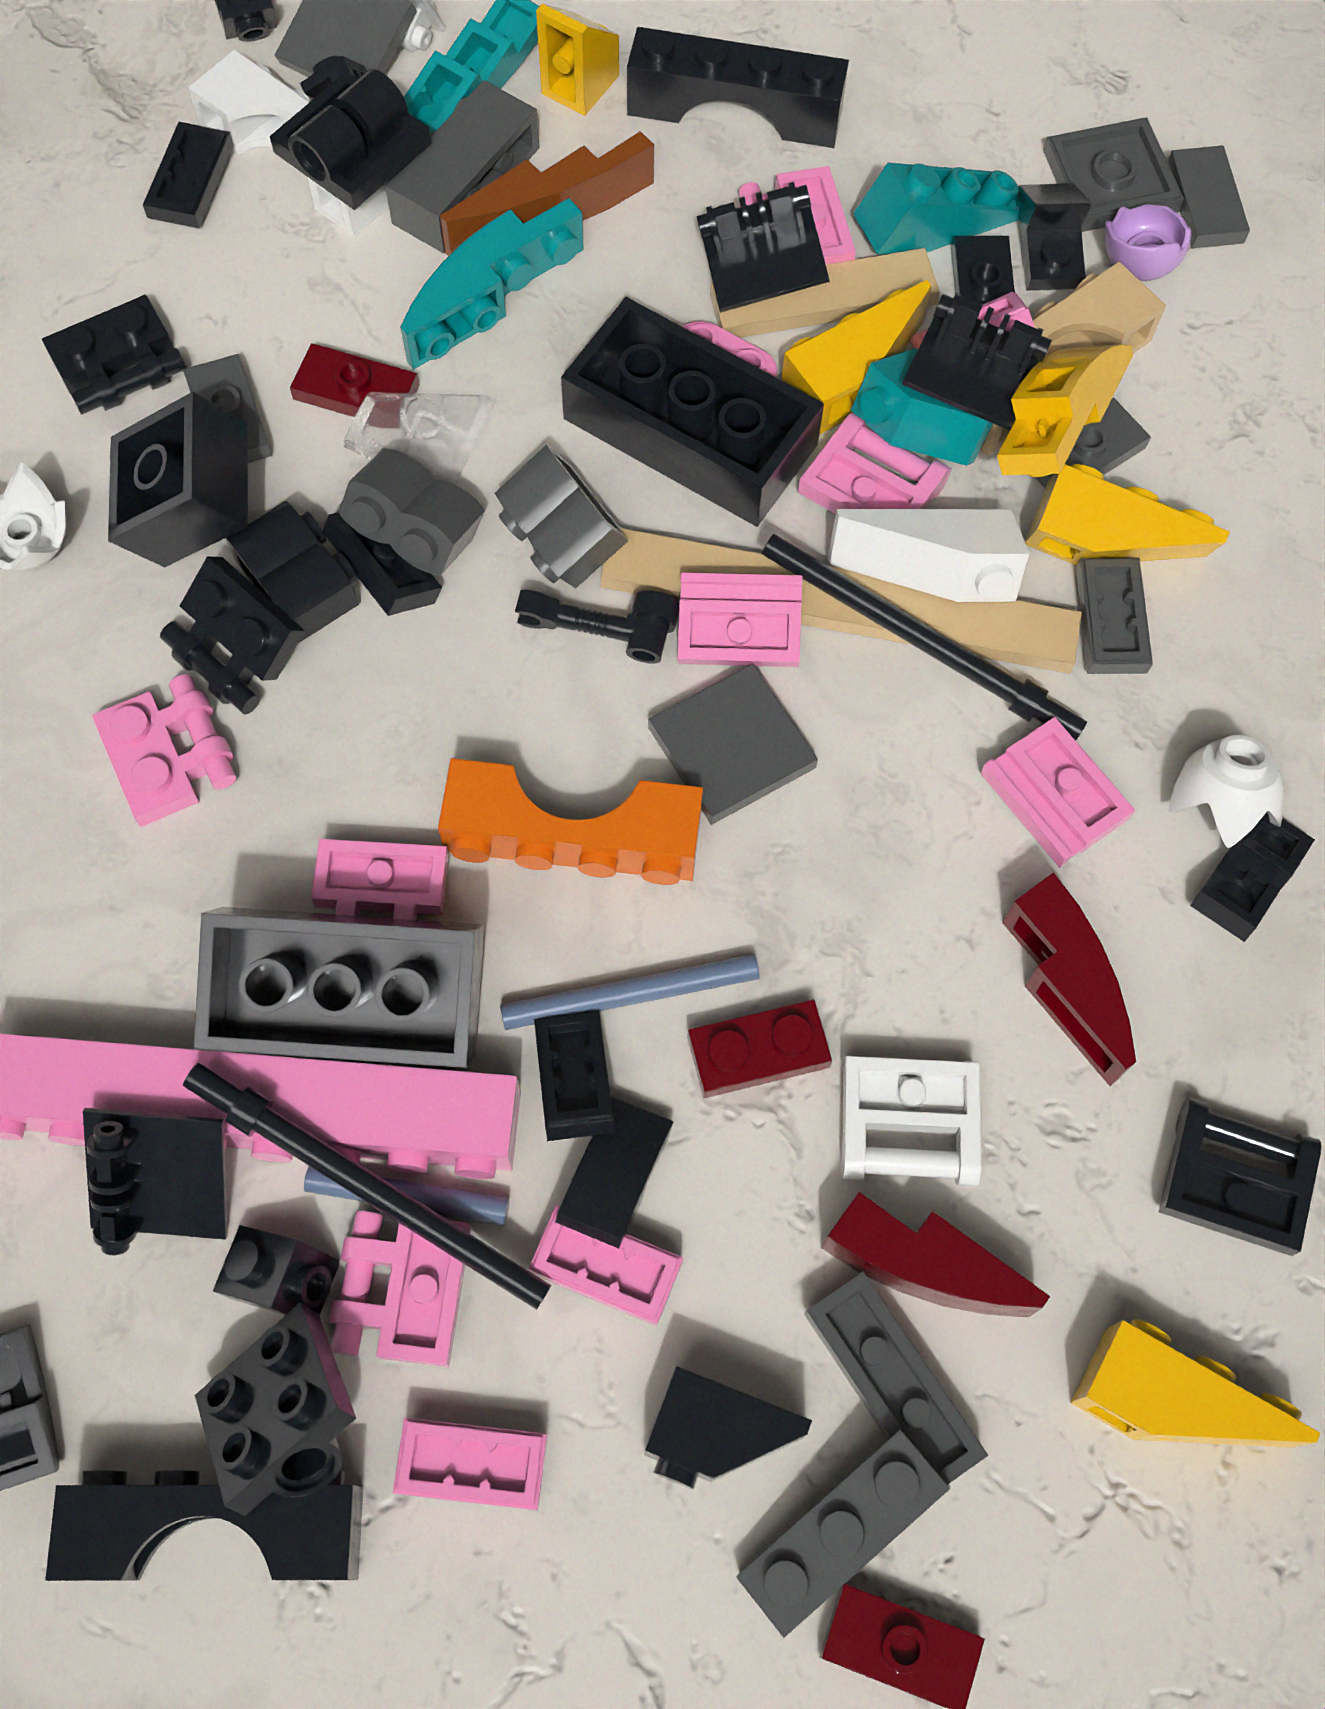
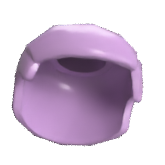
(1147, 240)

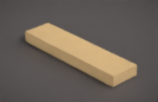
(852, 289)

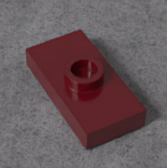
(344, 380)
(902, 1648)

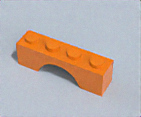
(645, 835)

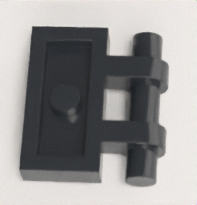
(117, 341)
(244, 622)

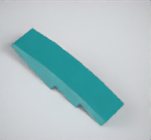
(479, 53)

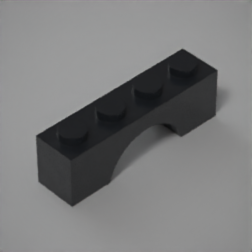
(792, 88)
(116, 1528)

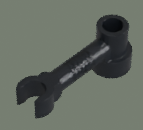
(644, 628)

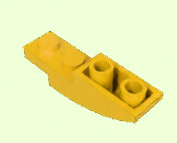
(1055, 404)

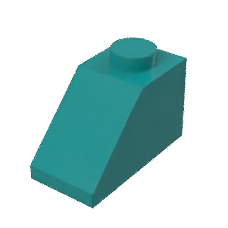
(915, 419)

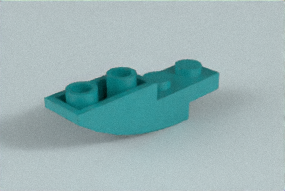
(471, 283)

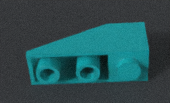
(931, 204)

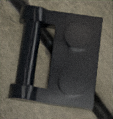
(1234, 1195)

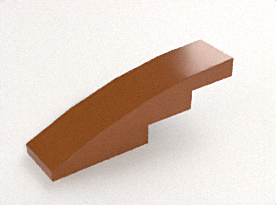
(587, 180)

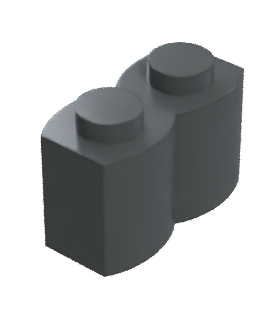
(406, 507)
(559, 518)

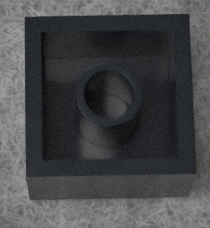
(178, 480)

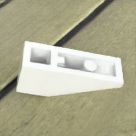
(934, 551)

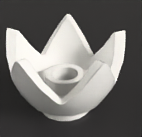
(30, 509)
(1238, 783)

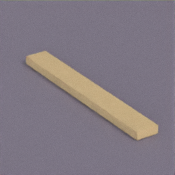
(992, 630)

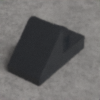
(1052, 235)

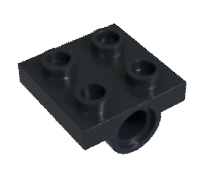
(352, 136)
(277, 1414)

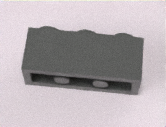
(471, 149)

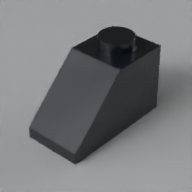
(716, 1430)

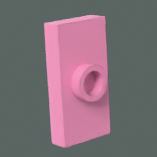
(628, 1278)
(470, 1464)

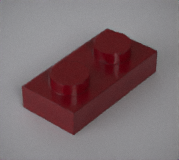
(759, 1048)

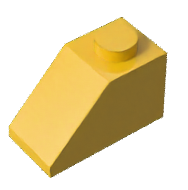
(575, 58)

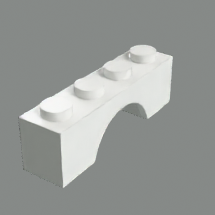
(252, 106)

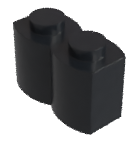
(293, 569)

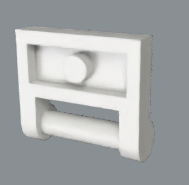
(911, 1098)

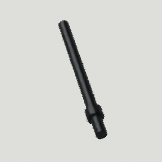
(1025, 699)
(252, 1113)

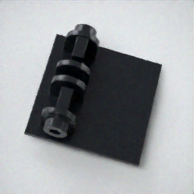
(763, 247)
(974, 361)
(153, 1176)

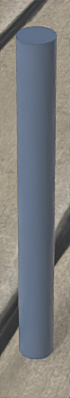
(631, 991)

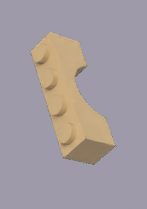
(1099, 312)

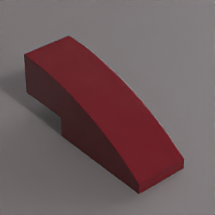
(1073, 976)
(930, 1264)

